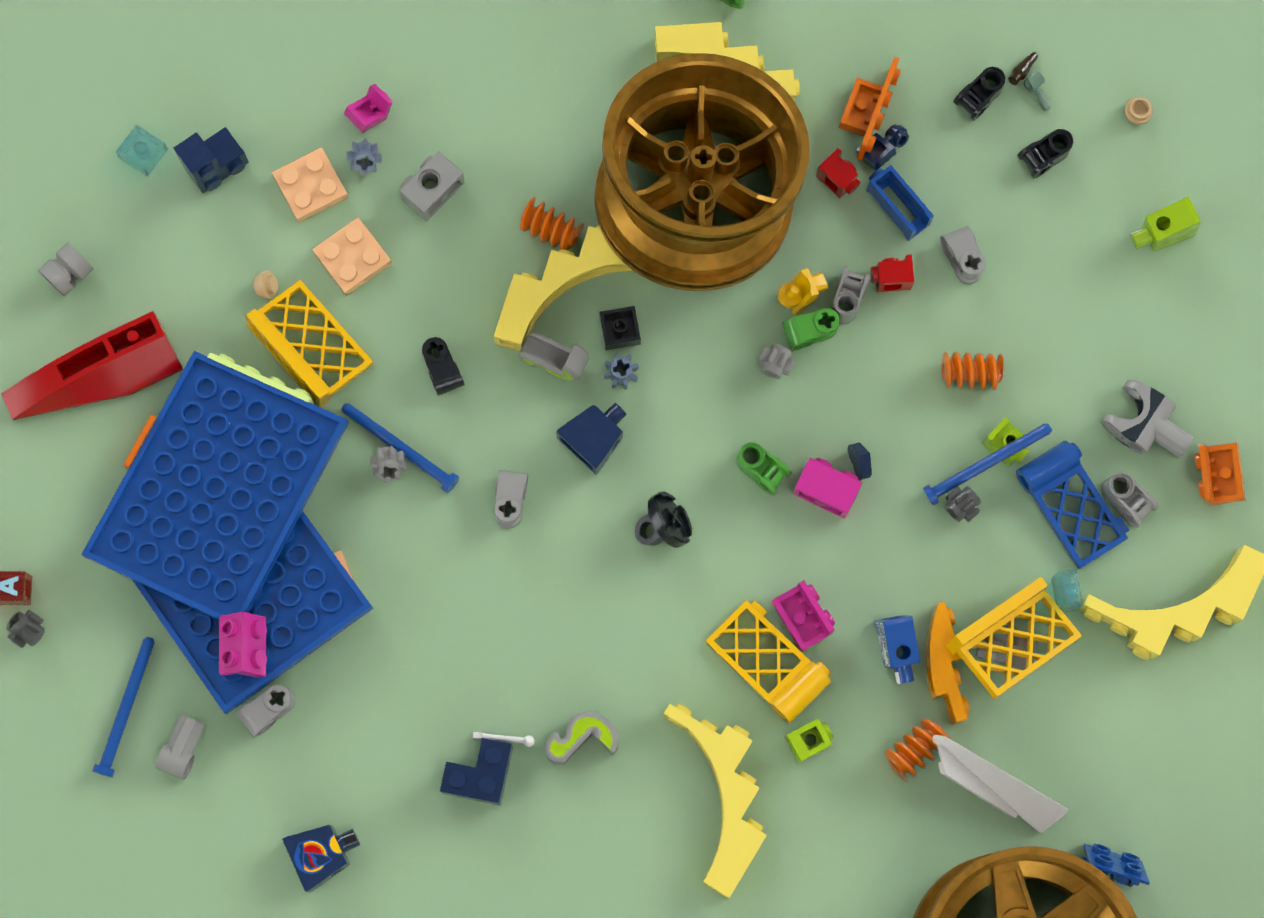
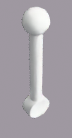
(528, 740)

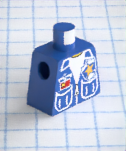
(898, 632)

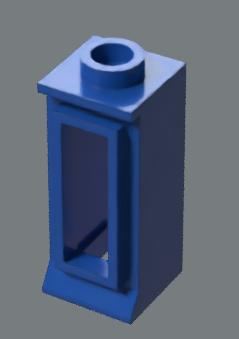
(890, 177)

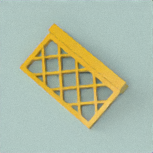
(286, 352)
(995, 622)

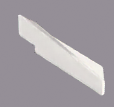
(996, 786)

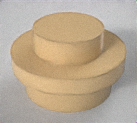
(1138, 110)
(265, 284)

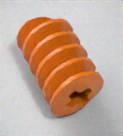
(550, 226)
(972, 370)
(914, 748)

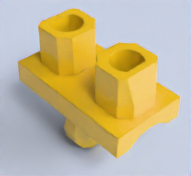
(801, 290)

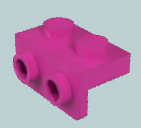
(804, 615)
(242, 644)

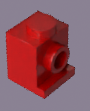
(838, 174)
(893, 274)

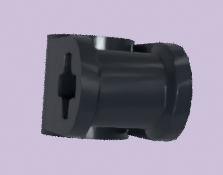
(977, 95)
(1042, 155)
(443, 369)

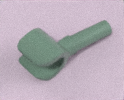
(1033, 84)

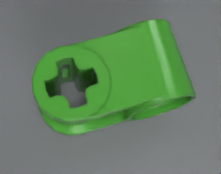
(807, 328)
(764, 468)

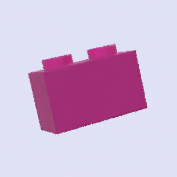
(827, 487)

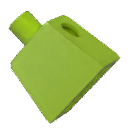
(1177, 221)

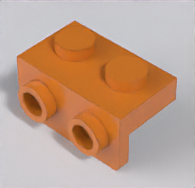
(1220, 474)

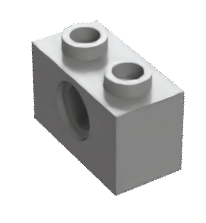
(429, 201)

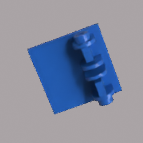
(1125, 867)

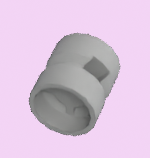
(65, 269)

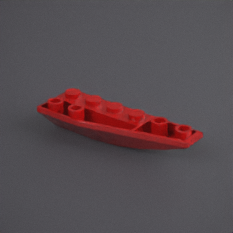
(98, 370)

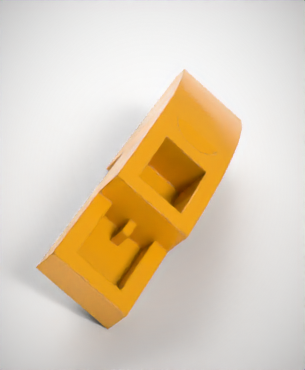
(942, 678)

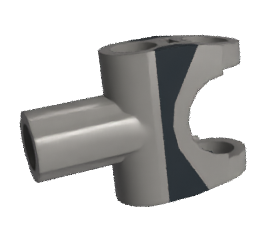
(1150, 423)

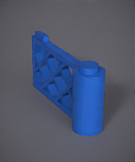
(1056, 468)

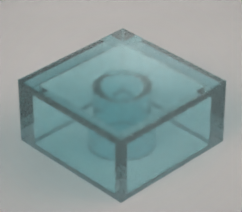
(141, 150)
(1067, 590)

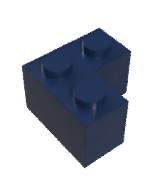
(212, 159)
(485, 781)

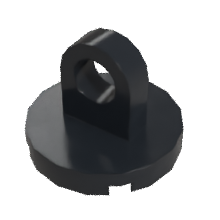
(669, 522)

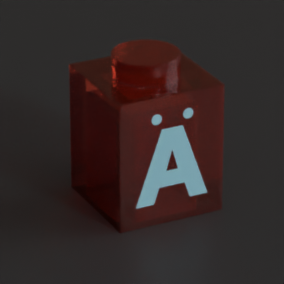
(15, 588)

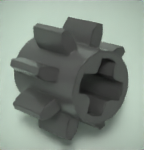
(962, 504)
(25, 628)

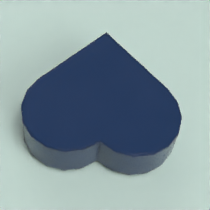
(861, 460)

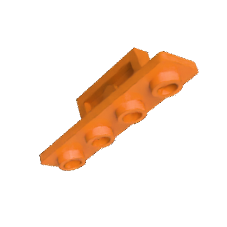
(864, 108)

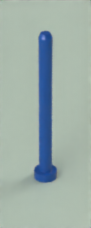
(986, 463)
(447, 480)
(123, 713)

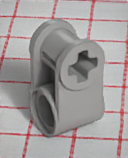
(963, 250)
(850, 292)
(510, 493)
(1130, 500)
(262, 712)

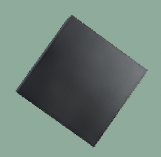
(620, 328)

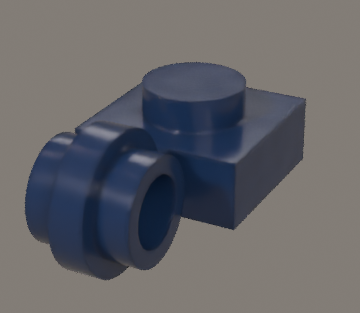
(884, 148)

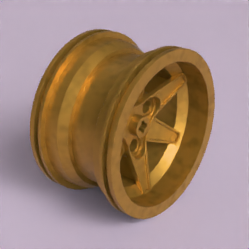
(701, 96)

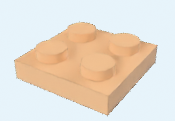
(310, 184)
(352, 256)

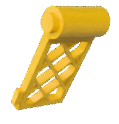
(800, 684)

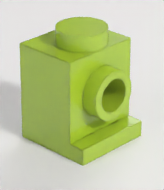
(997, 440)
(797, 743)

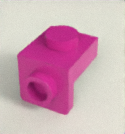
(370, 109)

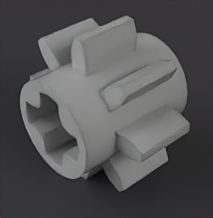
(776, 361)
(388, 463)

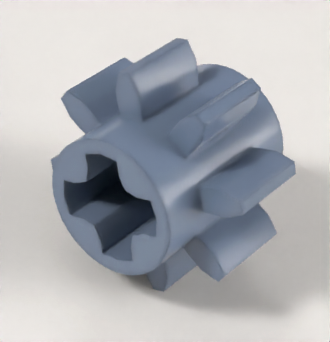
(364, 164)
(615, 376)

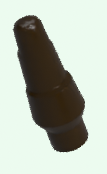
(1022, 69)

